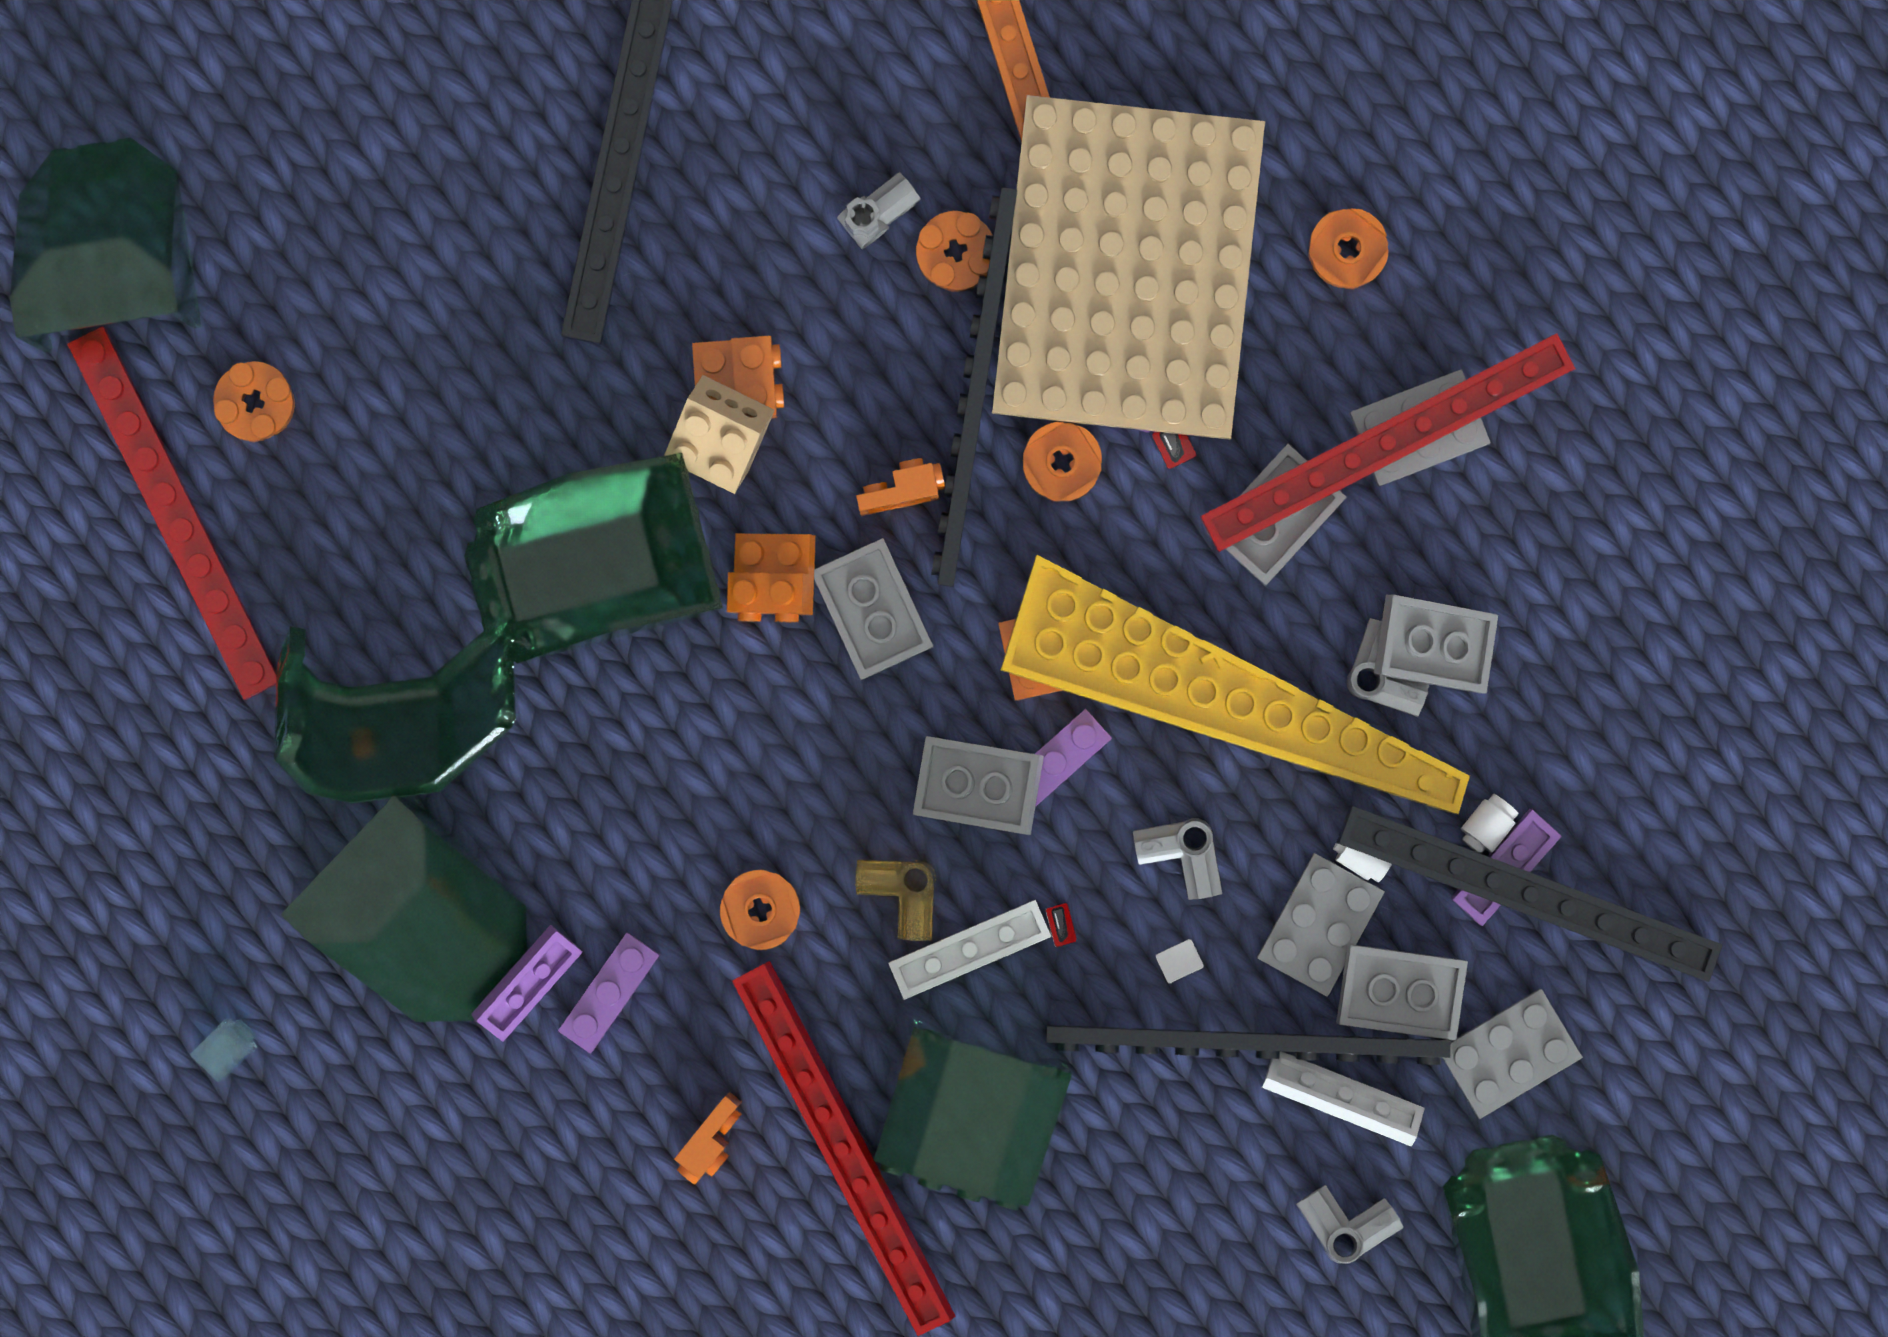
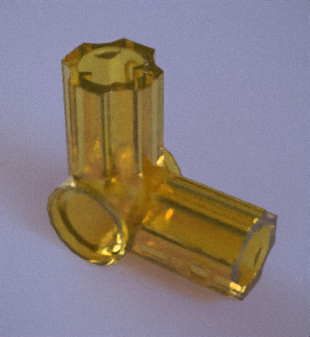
(889, 879)

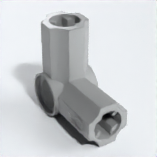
(869, 217)
(1389, 691)
(1198, 863)
(1364, 1229)

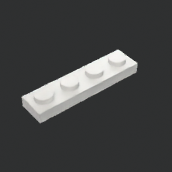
(969, 949)
(1344, 1098)

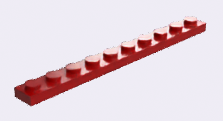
(1387, 442)
(174, 512)
(843, 1148)

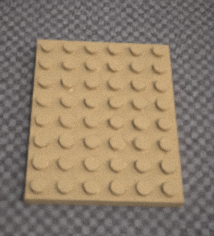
(1128, 267)

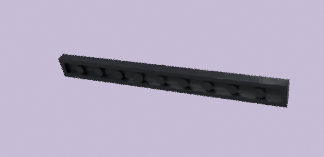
(616, 170)
(977, 370)
(1529, 893)
(1266, 1044)

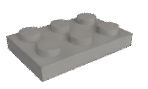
(1446, 448)
(1274, 546)
(872, 609)
(1436, 644)
(978, 785)
(1318, 923)
(1401, 992)
(1510, 1053)

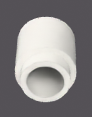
(1489, 824)
(1361, 864)

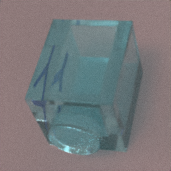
(225, 1049)

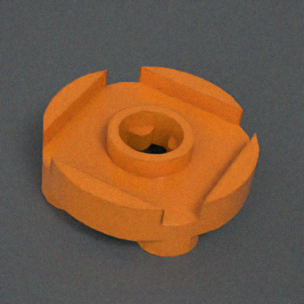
(935, 239)
(1371, 245)
(243, 381)
(1067, 439)
(780, 920)

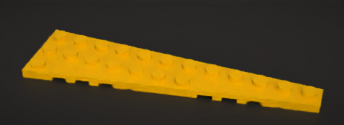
(1132, 660)

